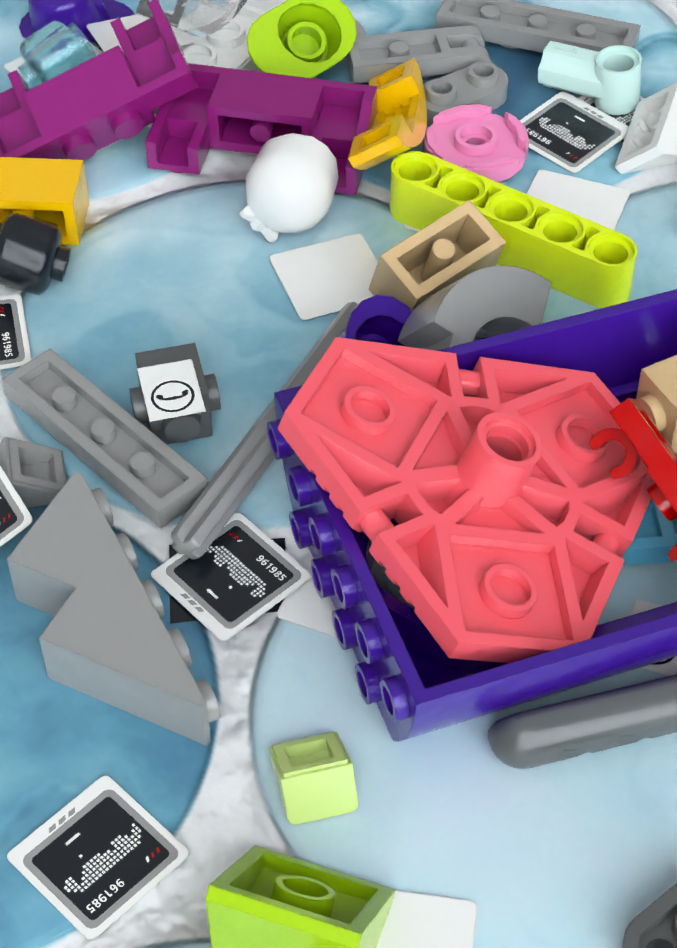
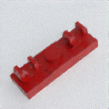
(643, 441)

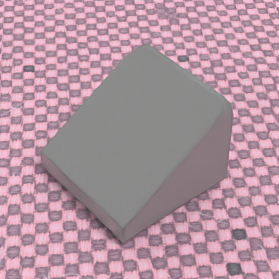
(33, 470)

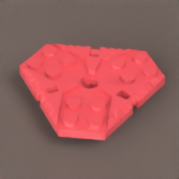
(492, 483)

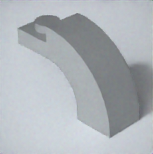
(478, 305)

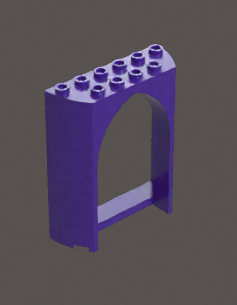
(396, 654)

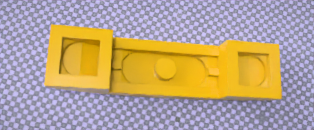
(399, 117)

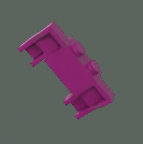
(98, 99)
(247, 108)

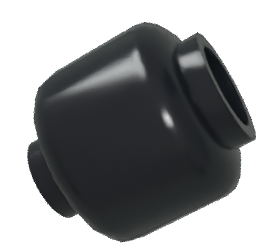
(31, 253)

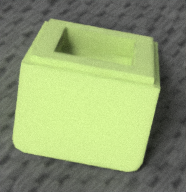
(314, 778)

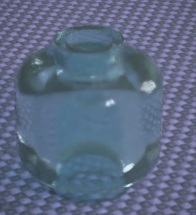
(53, 52)

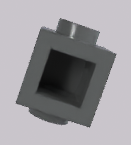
(183, 427)

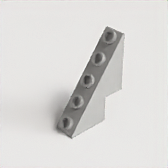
(106, 620)

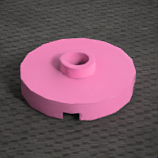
(478, 141)

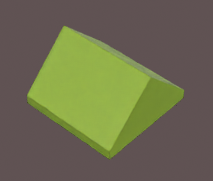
(293, 904)

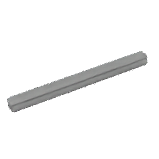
(245, 464)

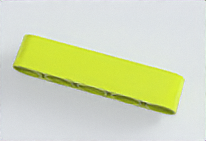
(539, 237)

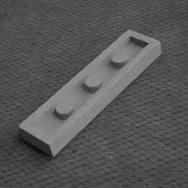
(534, 26)
(105, 437)

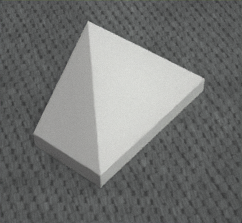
(651, 134)

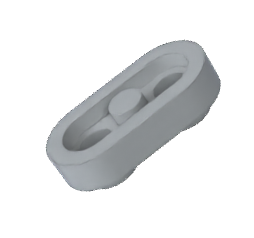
(474, 84)

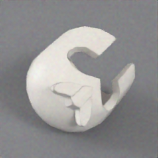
(289, 185)

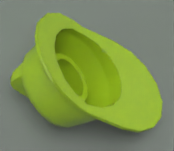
(302, 37)

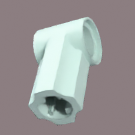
(606, 75)

